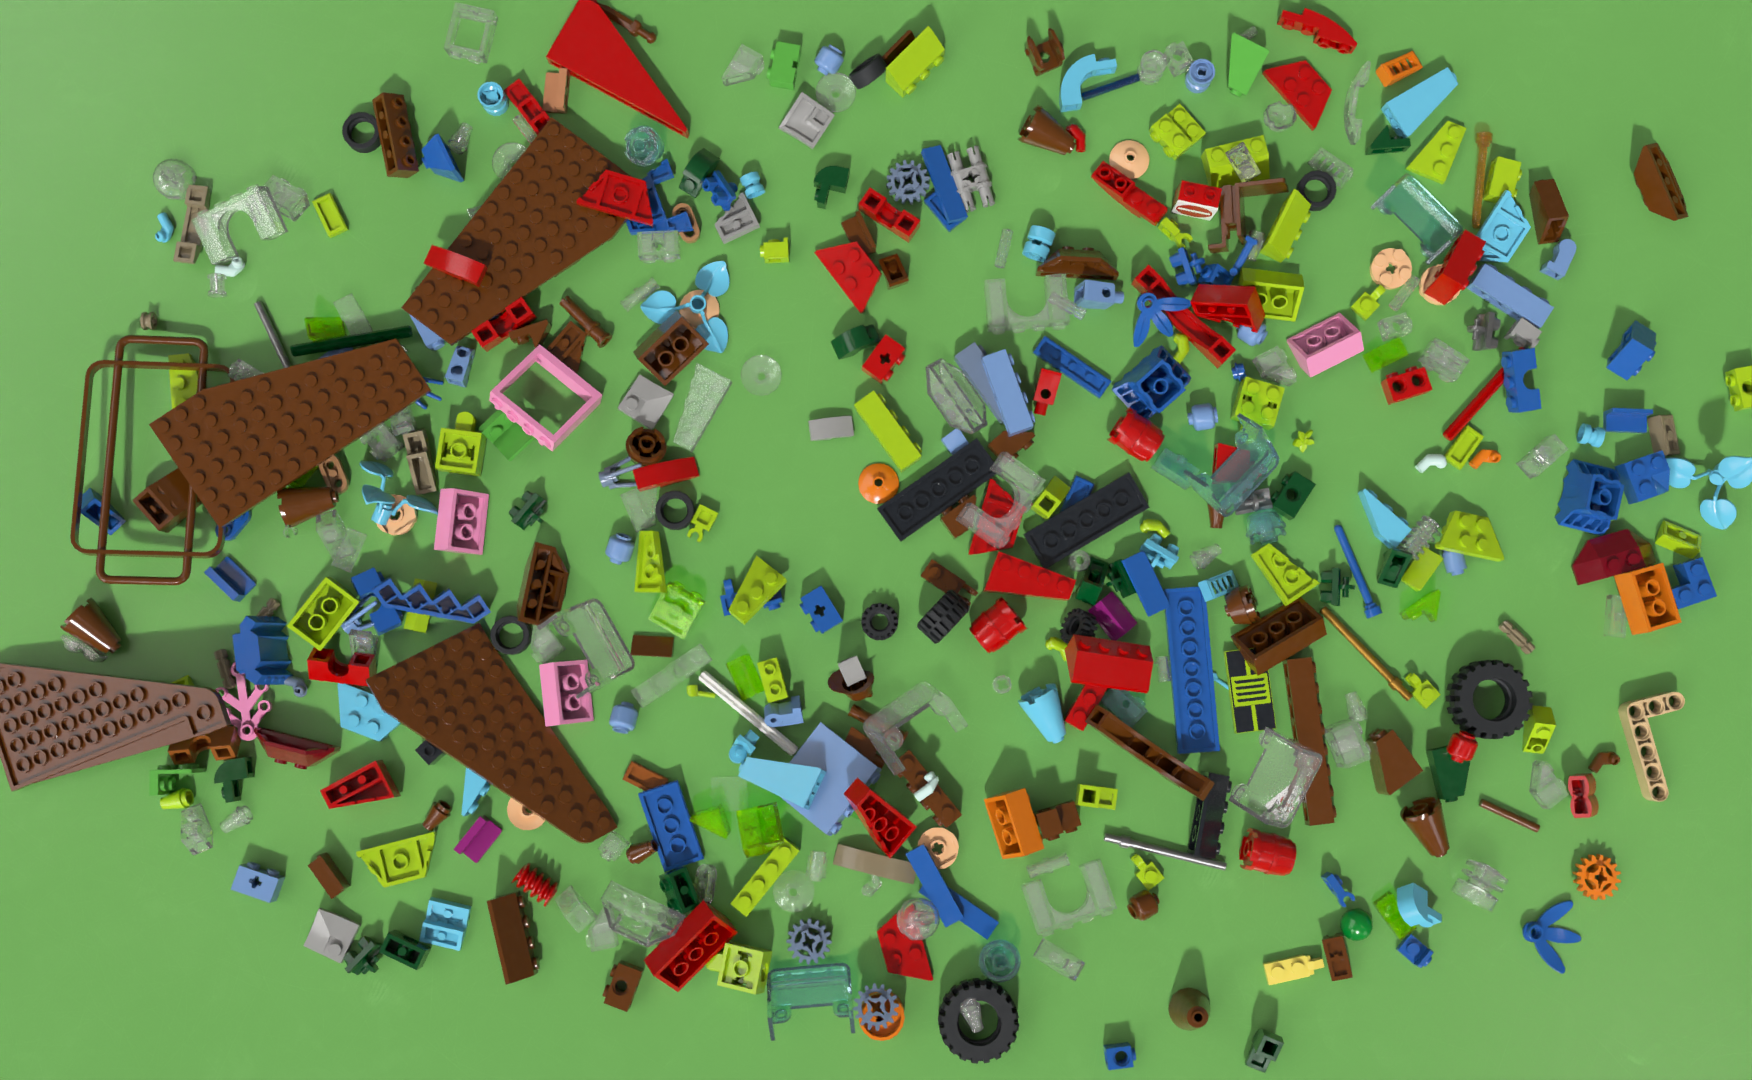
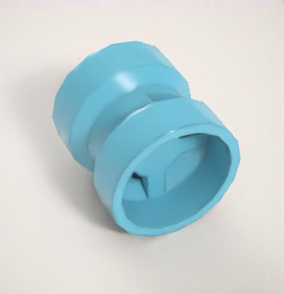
(752, 185)
(1590, 435)

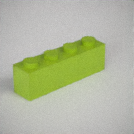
(887, 430)
(765, 877)

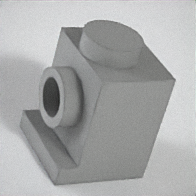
(1523, 334)

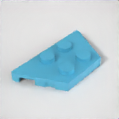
(1503, 230)
(362, 713)

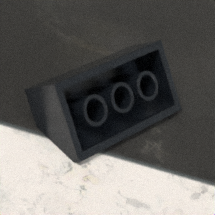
(1208, 817)

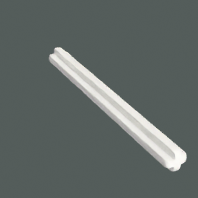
(747, 712)

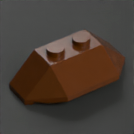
(1659, 184)
(1078, 264)
(542, 585)

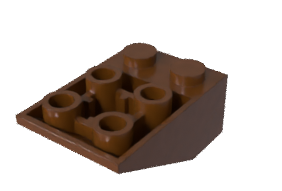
(166, 501)

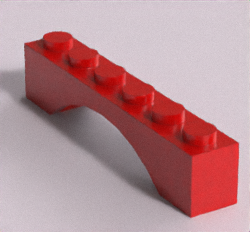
(1205, 339)

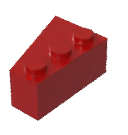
(1457, 267)
(1229, 303)
(361, 786)

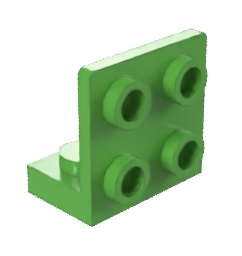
(505, 435)
(163, 780)

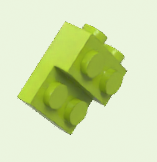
(1176, 132)

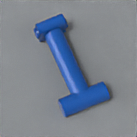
(1243, 255)

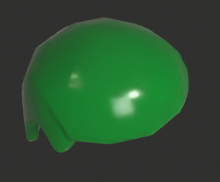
(1356, 924)

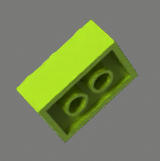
(915, 62)
(1219, 170)
(1286, 227)
(1278, 291)
(323, 613)

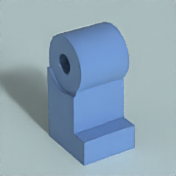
(1560, 262)
(460, 366)
(784, 713)

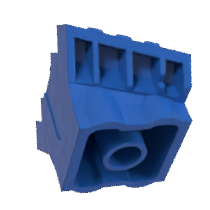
(1152, 383)
(1589, 497)
(262, 650)

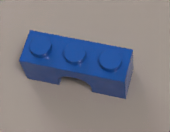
(1515, 365)
(384, 618)

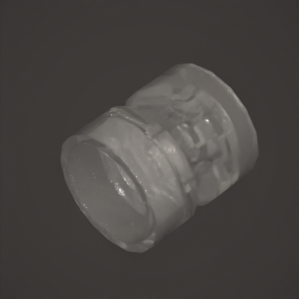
(1152, 67)

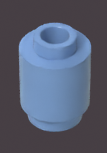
(1454, 562)

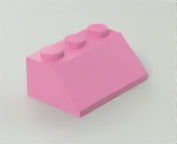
(1326, 344)
(461, 521)
(559, 689)

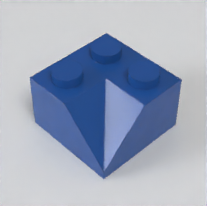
(1644, 477)

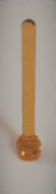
(1483, 141)

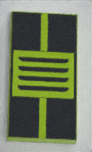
(1249, 695)

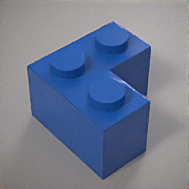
(1635, 349)
(1694, 583)

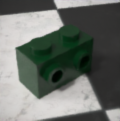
(679, 890)

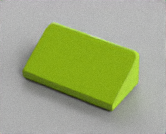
(1678, 540)
(1421, 570)

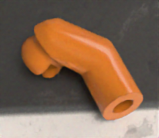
(1485, 455)

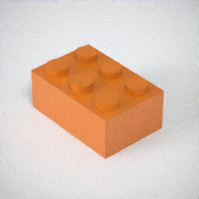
(1647, 599)
(1014, 823)

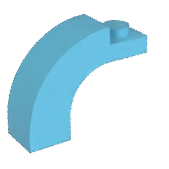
(1084, 68)

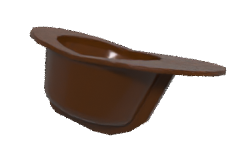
(856, 691)

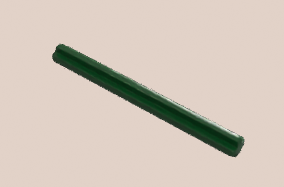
(351, 341)

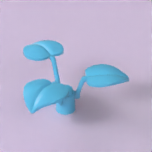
(712, 279)
(1734, 469)
(385, 500)

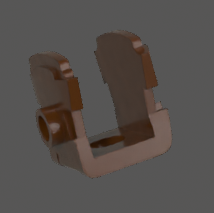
(1052, 47)

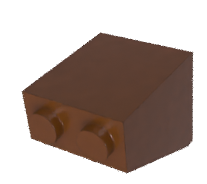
(1390, 761)

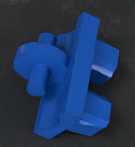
(722, 190)
(1188, 275)

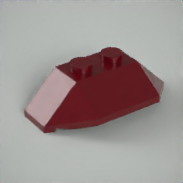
(1611, 556)
(293, 748)

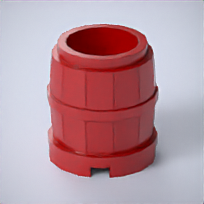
(1136, 435)
(997, 626)
(1267, 853)

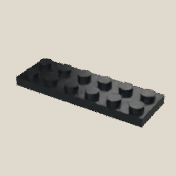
(937, 490)
(1086, 520)

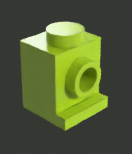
(775, 251)

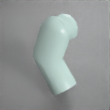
(233, 269)
(1431, 459)
(928, 789)

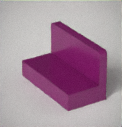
(1113, 616)
(478, 838)

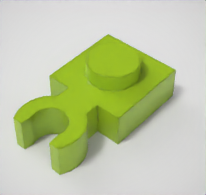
(703, 519)

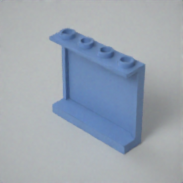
(842, 767)

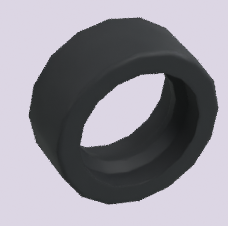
(868, 71)
(351, 122)
(1326, 179)
(660, 507)
(527, 635)

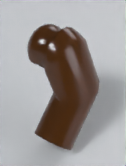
(1603, 758)

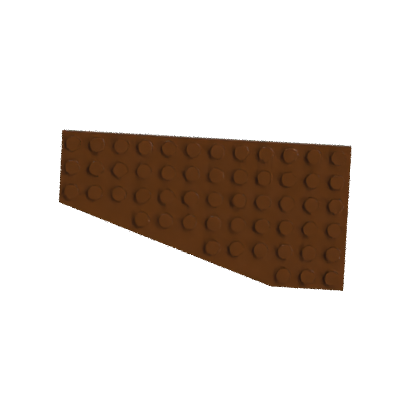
(521, 234)
(274, 427)

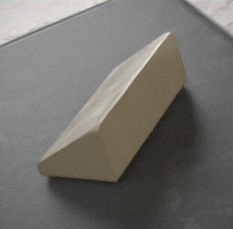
(1663, 434)

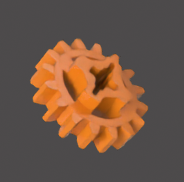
(1595, 886)

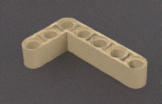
(1646, 740)

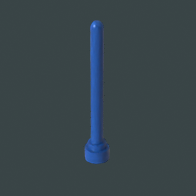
(1371, 607)

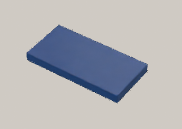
(670, 825)

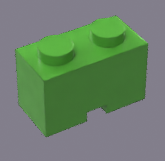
(784, 58)

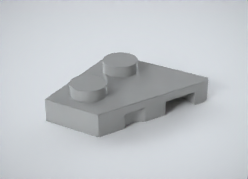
(736, 221)

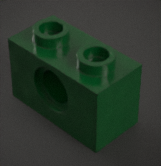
(1300, 486)
(405, 949)

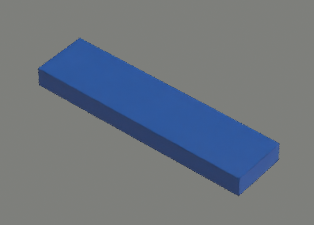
(944, 184)
(1072, 367)
(934, 885)
(973, 916)

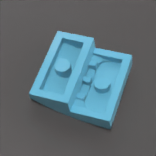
(445, 923)

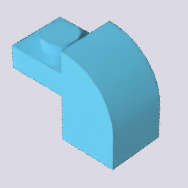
(1414, 908)

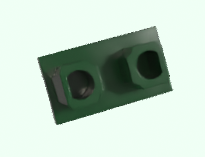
(529, 512)
(1334, 576)
(1120, 579)
(366, 959)

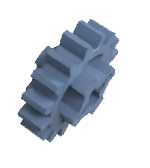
(901, 177)
(818, 937)
(869, 1014)

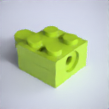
(1259, 403)
(461, 448)
(742, 965)

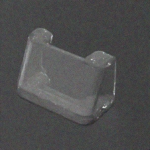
(1278, 780)

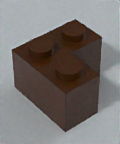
(1056, 819)

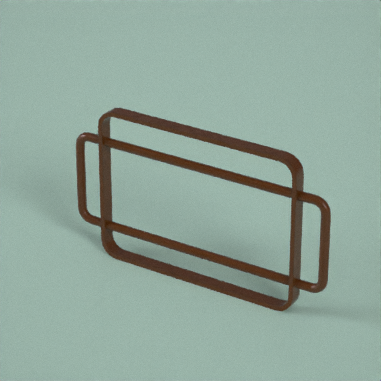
(101, 552)

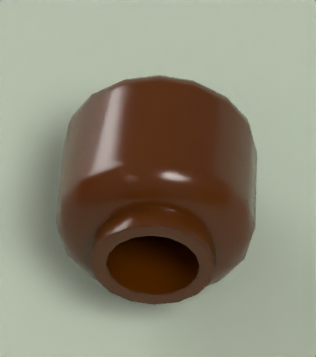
(1143, 905)

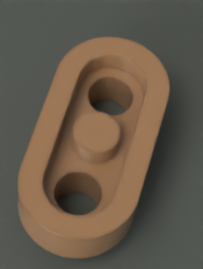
(682, 207)
(335, 474)

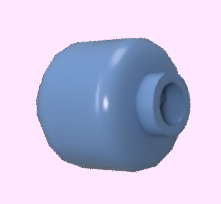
(829, 59)
(1251, 338)
(1203, 416)
(620, 548)
(623, 718)

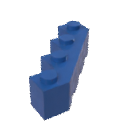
(442, 606)

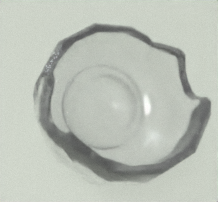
(1279, 116)

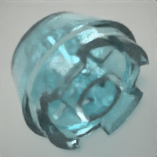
(643, 146)
(1264, 526)
(999, 960)

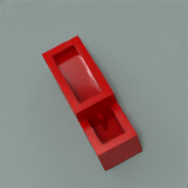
(456, 265)
(665, 473)

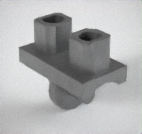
(1482, 331)
(1256, 501)

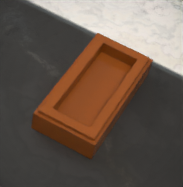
(643, 777)

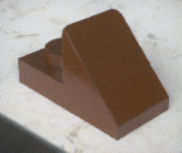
(893, 271)
(536, 331)

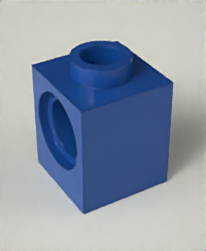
(1110, 1051)

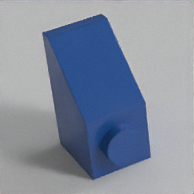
(92, 508)

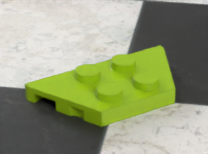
(1470, 536)
(400, 860)

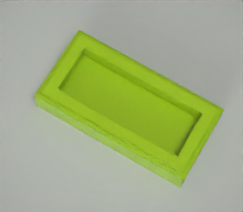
(330, 215)
(1463, 447)

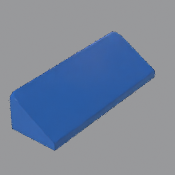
(1146, 583)

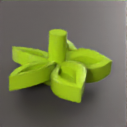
(1303, 440)

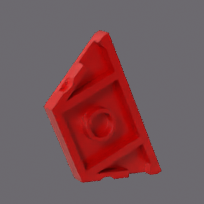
(1301, 88)
(620, 197)
(852, 271)
(996, 504)
(901, 954)

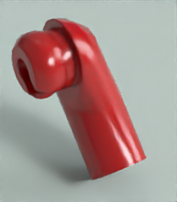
(1079, 135)

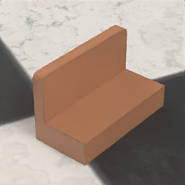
(556, 91)

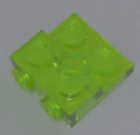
(677, 609)

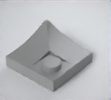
(806, 120)
(645, 402)
(332, 935)

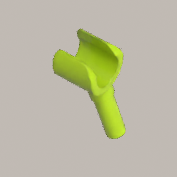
(692, 691)

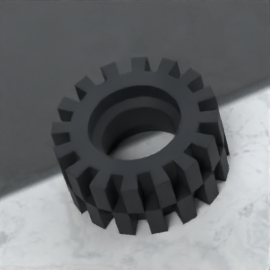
(870, 612)
(1078, 623)

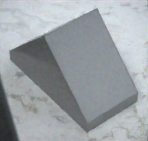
(851, 670)

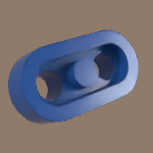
(236, 526)

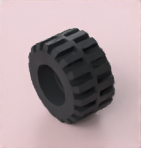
(943, 616)

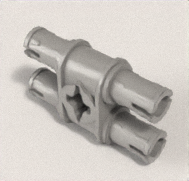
(977, 172)

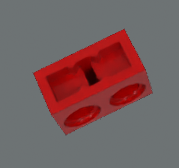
(1407, 388)

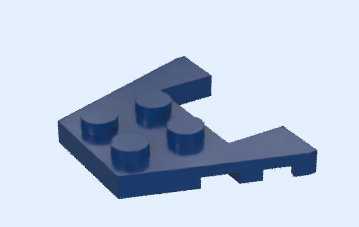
(679, 222)

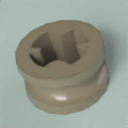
(148, 321)

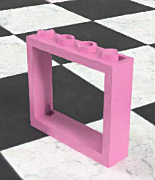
(563, 374)

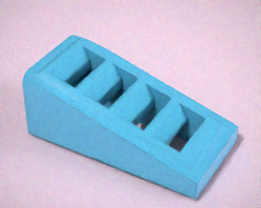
(1207, 589)

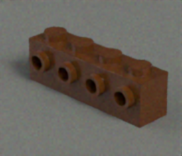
(395, 135)
(938, 802)

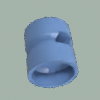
(1199, 76)

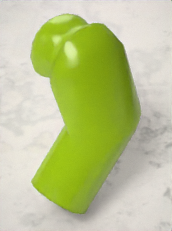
(1183, 347)
(1154, 525)
(1057, 644)

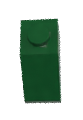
(1092, 581)

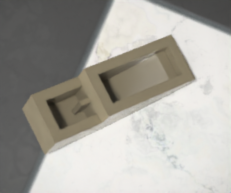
(420, 461)

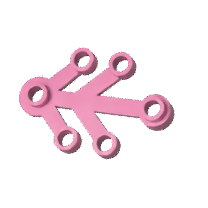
(244, 705)

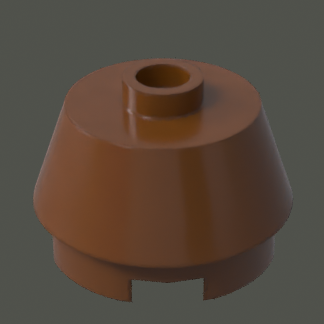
(646, 446)
(1241, 605)

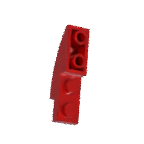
(1326, 31)
(1127, 194)

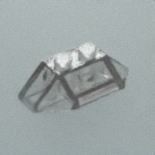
(955, 397)
(639, 916)

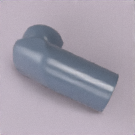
(298, 684)

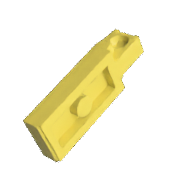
(1291, 968)

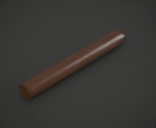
(1509, 815)

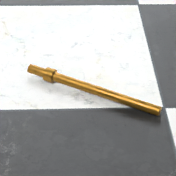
(1393, 682)

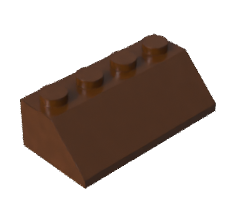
(1279, 635)
(513, 937)

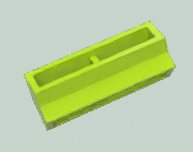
(416, 621)

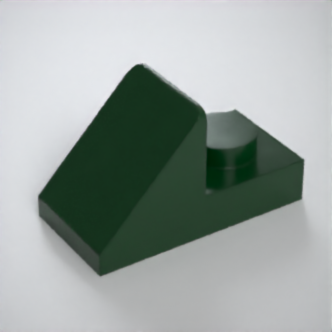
(1383, 144)
(1394, 567)

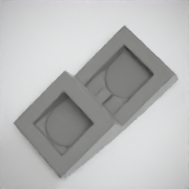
(831, 428)

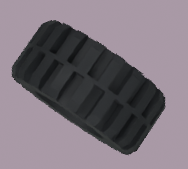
(1515, 696)
(984, 1048)

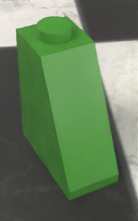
(1244, 64)

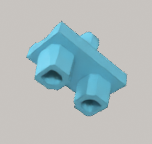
(1157, 554)
(743, 747)

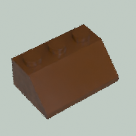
(670, 348)

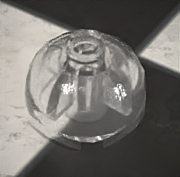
(173, 178)
(918, 918)

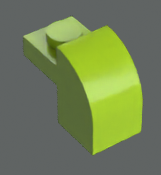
(1096, 796)

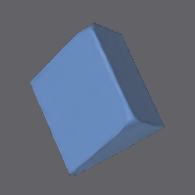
(954, 441)

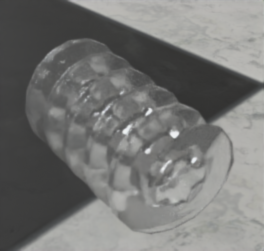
(1419, 536)

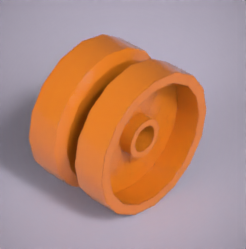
(892, 1028)

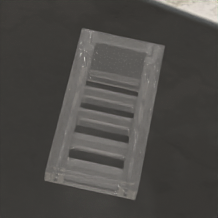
(1342, 167)

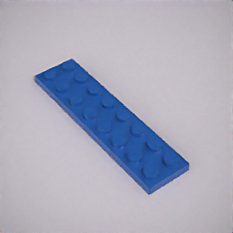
(1191, 671)

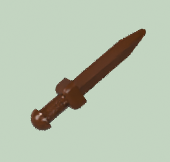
(634, 27)

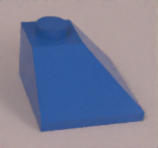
(440, 160)

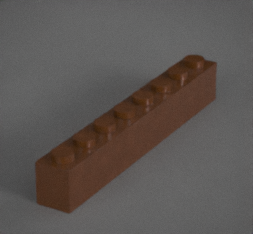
(1308, 731)

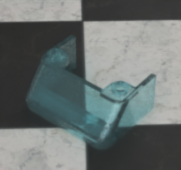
(1421, 215)
(1241, 472)
(809, 988)

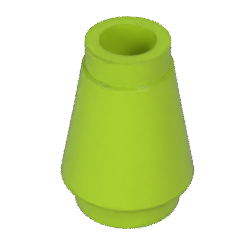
(179, 799)

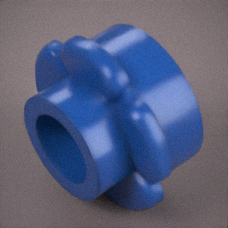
(1238, 371)

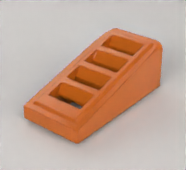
(1387, 74)

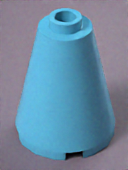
(1045, 711)

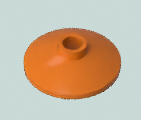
(882, 493)

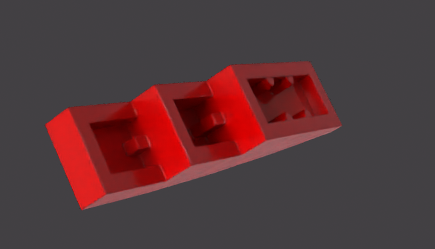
(527, 105)

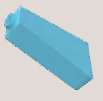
(1416, 104)
(786, 780)

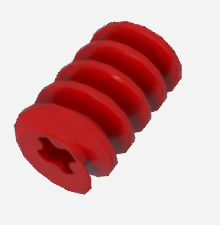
(535, 884)

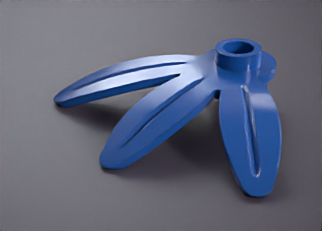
(1154, 312)
(1542, 932)

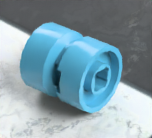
(493, 98)
(1038, 243)

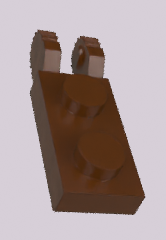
(946, 580)

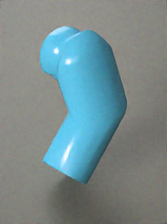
(167, 229)

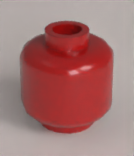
(1462, 746)

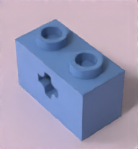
(246, 882)

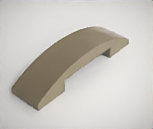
(190, 245)
(874, 864)

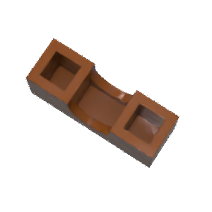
(223, 745)

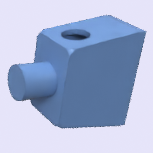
(1097, 295)

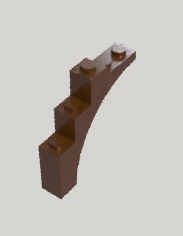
(1149, 753)

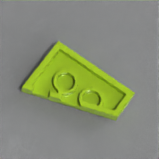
(1438, 155)
(649, 567)
(1284, 577)

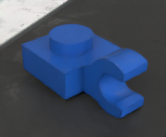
(727, 599)
(1334, 884)

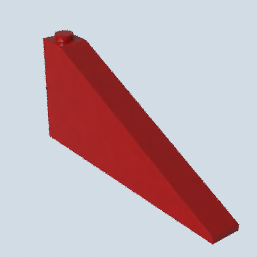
(603, 60)

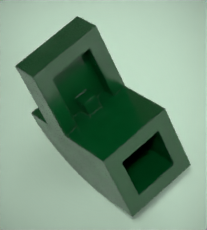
(699, 167)
(827, 179)
(855, 340)
(230, 773)
(1265, 1048)

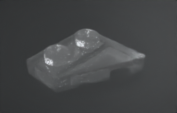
(641, 507)

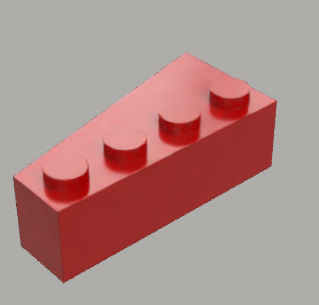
(1023, 578)
(881, 819)

